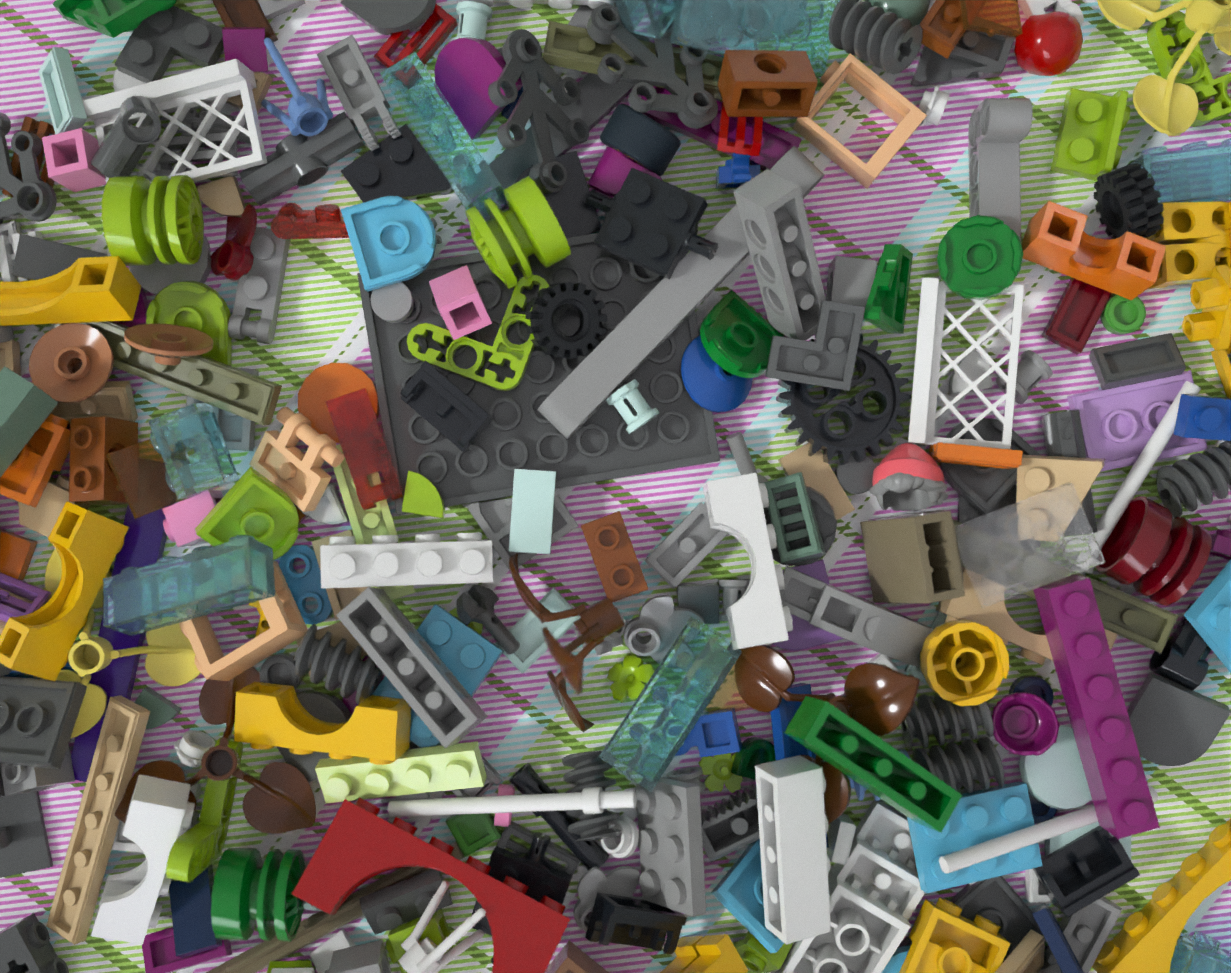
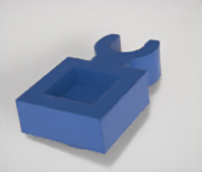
(714, 734)

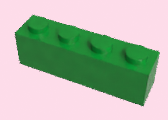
(873, 763)

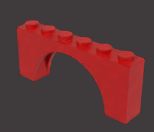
(365, 845)

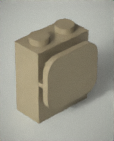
(913, 558)

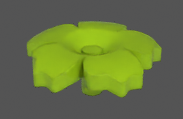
(629, 678)
(720, 773)

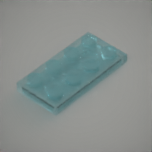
(756, 26)

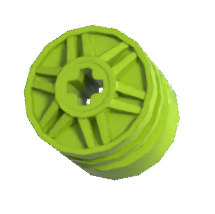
(153, 220)
(518, 232)

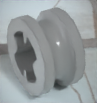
(689, 775)

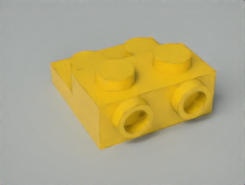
(953, 943)

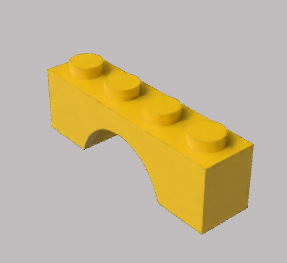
(43, 639)
(273, 717)

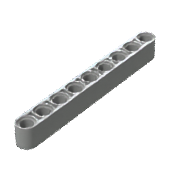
(660, 312)

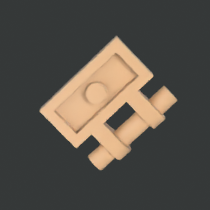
(289, 467)

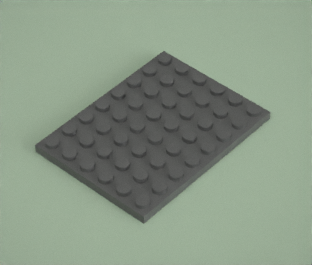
(519, 433)

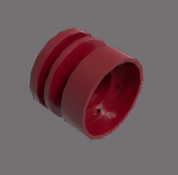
(1155, 551)

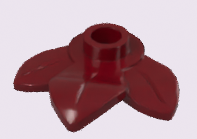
(234, 255)

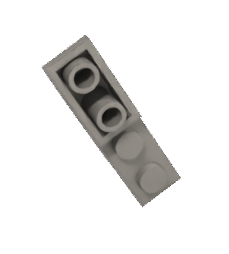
(853, 617)

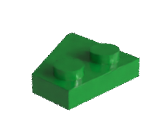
(890, 290)

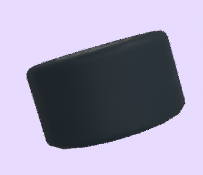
(640, 139)

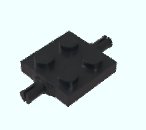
(651, 223)
(530, 871)

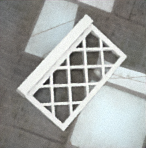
(178, 95)
(928, 371)

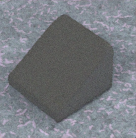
(701, 599)

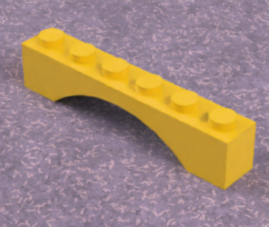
(84, 292)
(1151, 935)

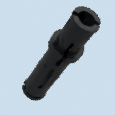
(588, 852)

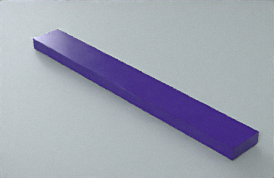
(142, 547)

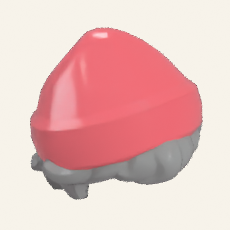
(908, 480)

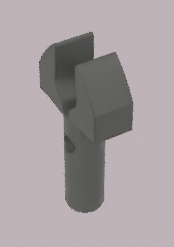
(485, 615)

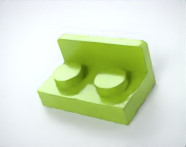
(1090, 134)

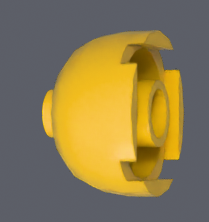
(964, 662)

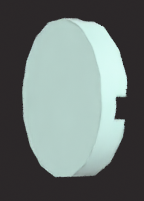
(1057, 774)

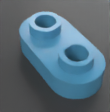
(306, 583)

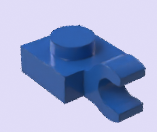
(736, 172)

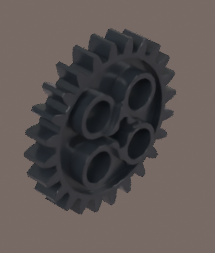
(861, 428)

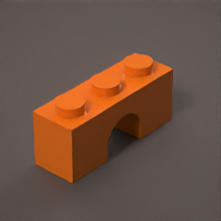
(1115, 265)

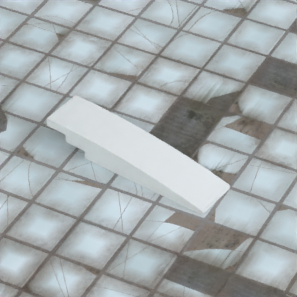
(869, 899)

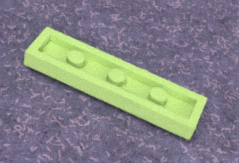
(370, 522)
(412, 773)

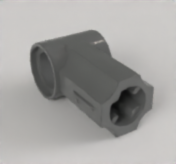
(127, 143)

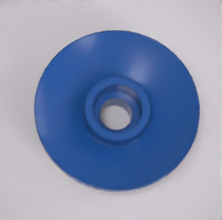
(708, 383)

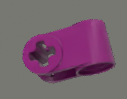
(613, 171)

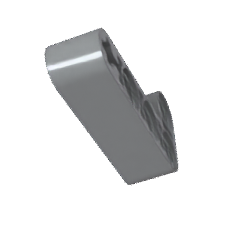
(994, 158)

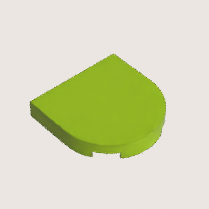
(196, 307)
(253, 509)

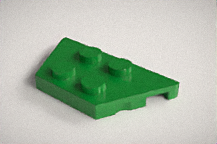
(110, 16)

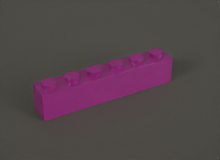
(1096, 706)

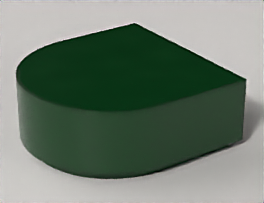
(753, 752)

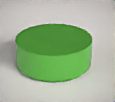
(1123, 315)

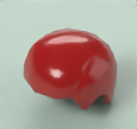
(1049, 43)

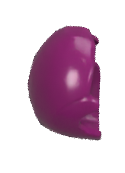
(1024, 724)

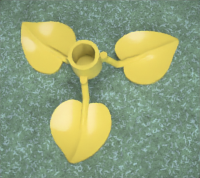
(1162, 102)
(168, 659)

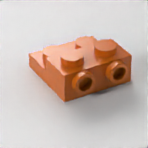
(35, 463)

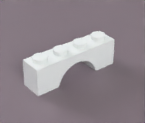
(737, 508)
(153, 824)

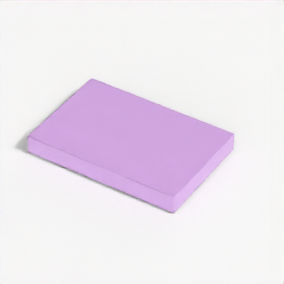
(1124, 418)

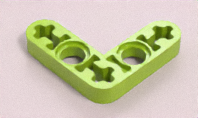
(1201, 79)
(502, 348)
(205, 840)

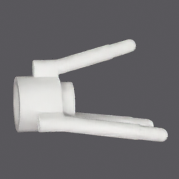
(426, 955)

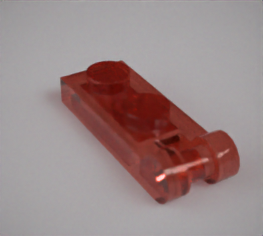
(322, 222)
(364, 447)

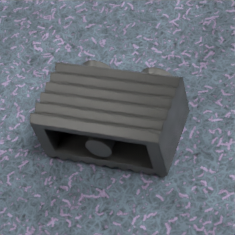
(730, 824)

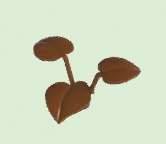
(592, 626)
(871, 696)
(280, 797)

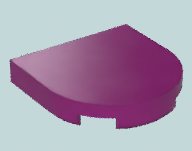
(463, 76)

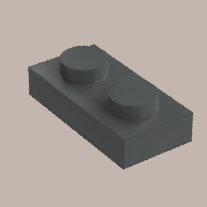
(402, 901)

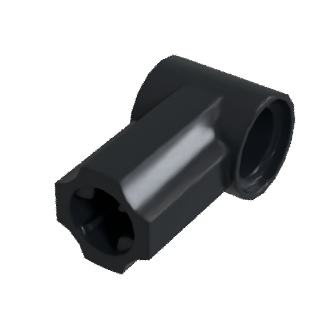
(1182, 657)

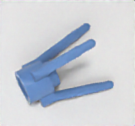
(305, 111)

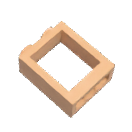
(879, 94)
(285, 627)

